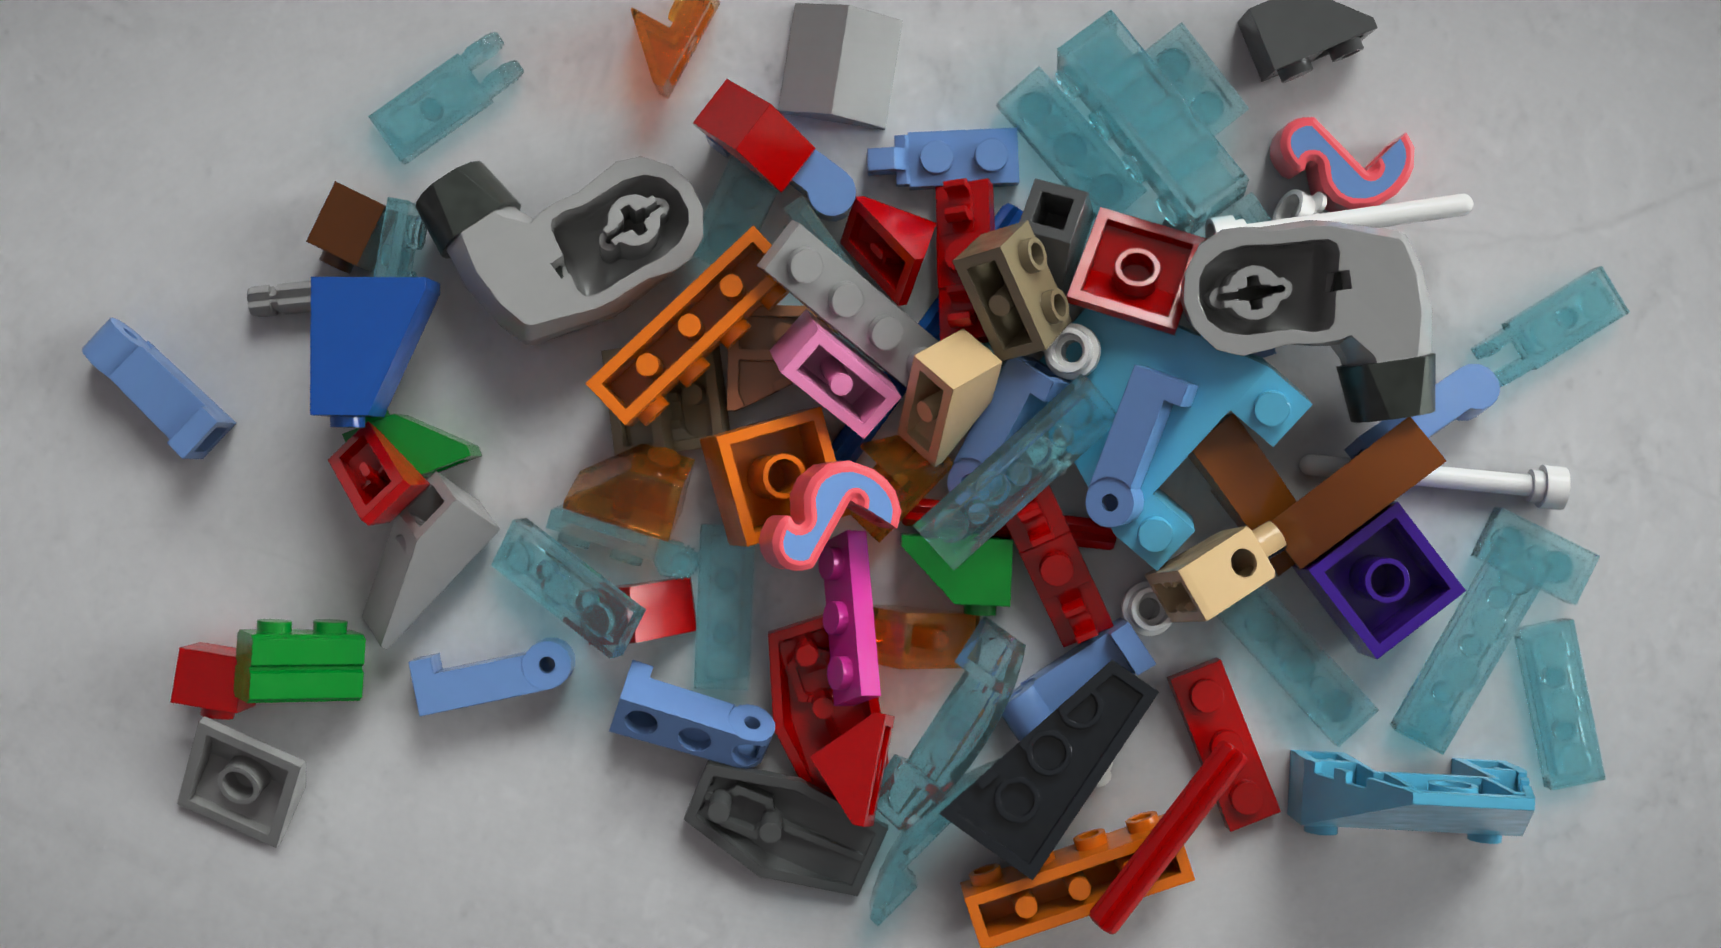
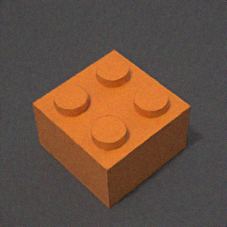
(758, 467)

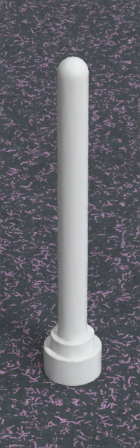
(1372, 216)
(1546, 487)

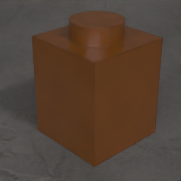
(348, 229)

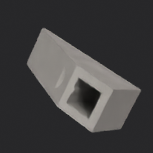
(424, 554)

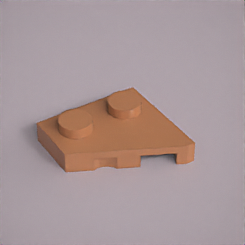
(751, 367)

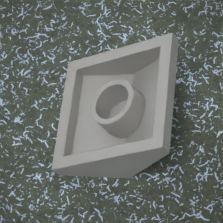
(840, 64)
(242, 782)

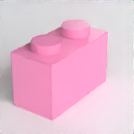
(834, 374)

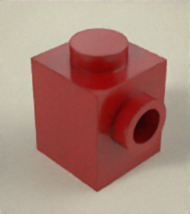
(206, 680)

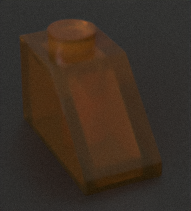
(634, 490)
(921, 636)

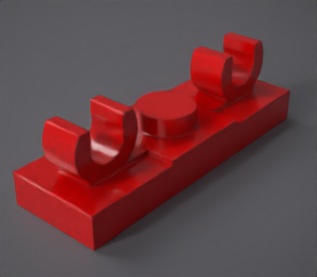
(962, 215)
(1059, 570)

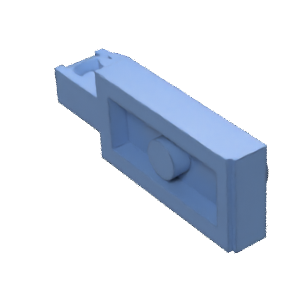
(932, 157)

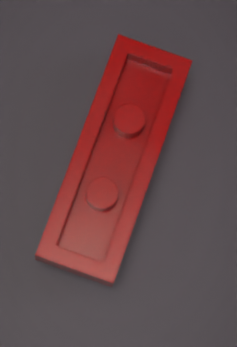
(1215, 716)

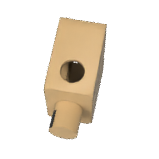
(1217, 572)

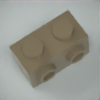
(1013, 291)

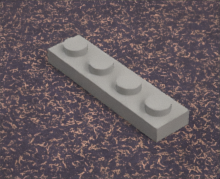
(845, 301)

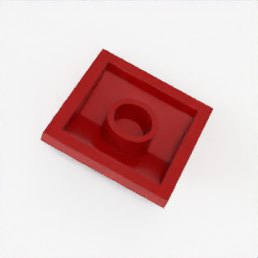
(1134, 270)

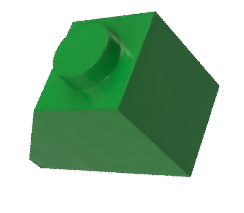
(422, 444)
(978, 582)

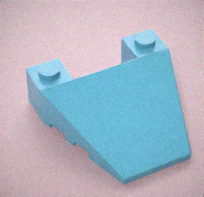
(1225, 382)
(1476, 799)

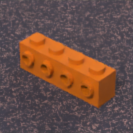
(687, 331)
(1068, 885)

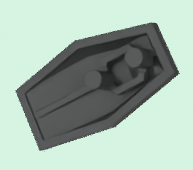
(783, 828)

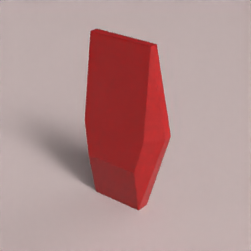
(803, 697)

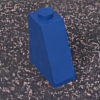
(363, 342)

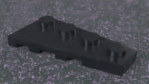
(1046, 778)

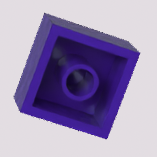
(1381, 581)

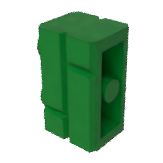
(299, 664)

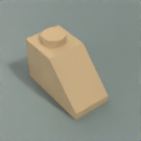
(947, 394)

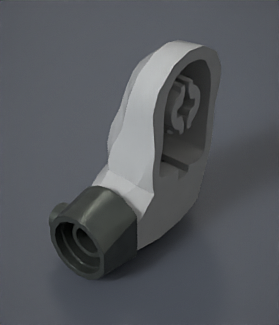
(573, 259)
(1322, 288)

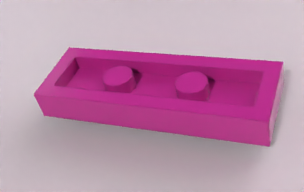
(849, 619)

